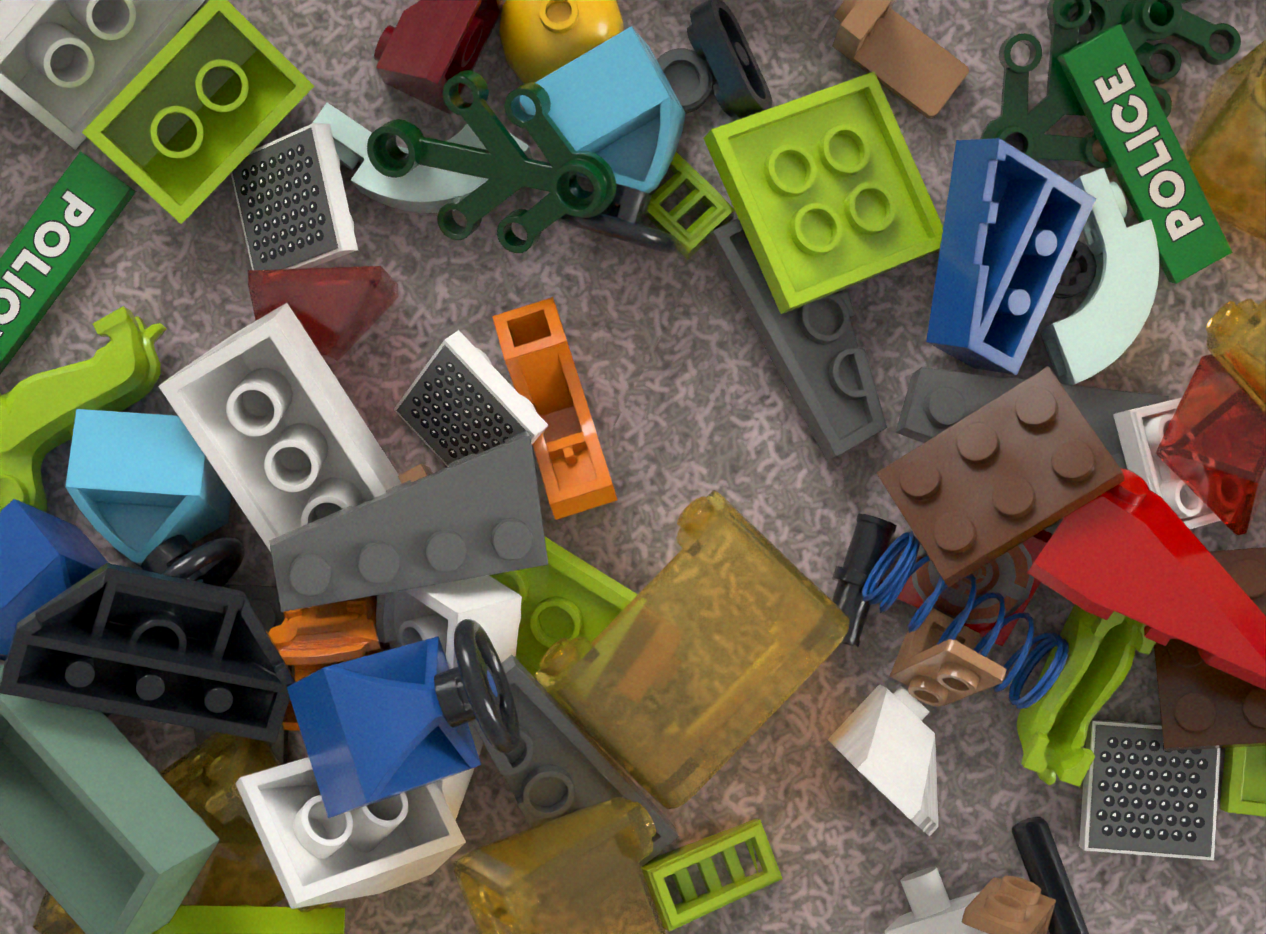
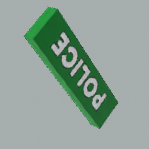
(1144, 152)
(55, 247)

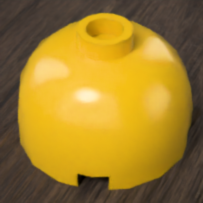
(552, 33)

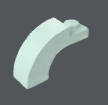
(420, 190)
(1119, 294)

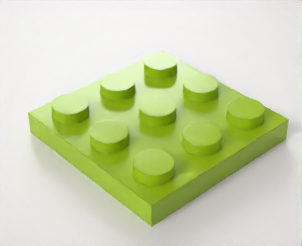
(826, 191)

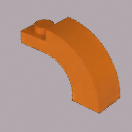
(546, 375)

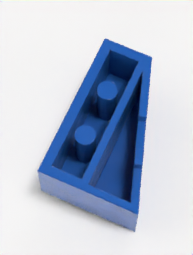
(1001, 253)

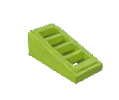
(717, 215)
(700, 853)

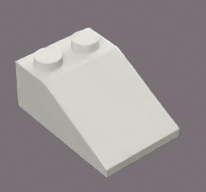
(352, 852)

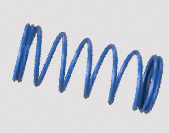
(906, 566)

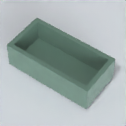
(95, 818)

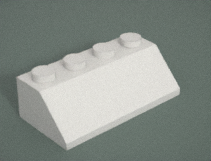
(78, 55)
(279, 427)

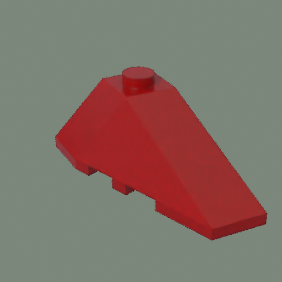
(1144, 562)

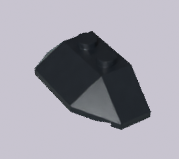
(153, 653)

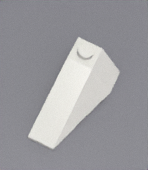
(435, 611)
(894, 752)

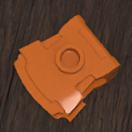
(325, 637)

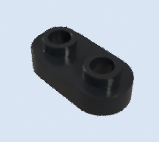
(721, 42)

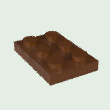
(1000, 476)
(1204, 704)

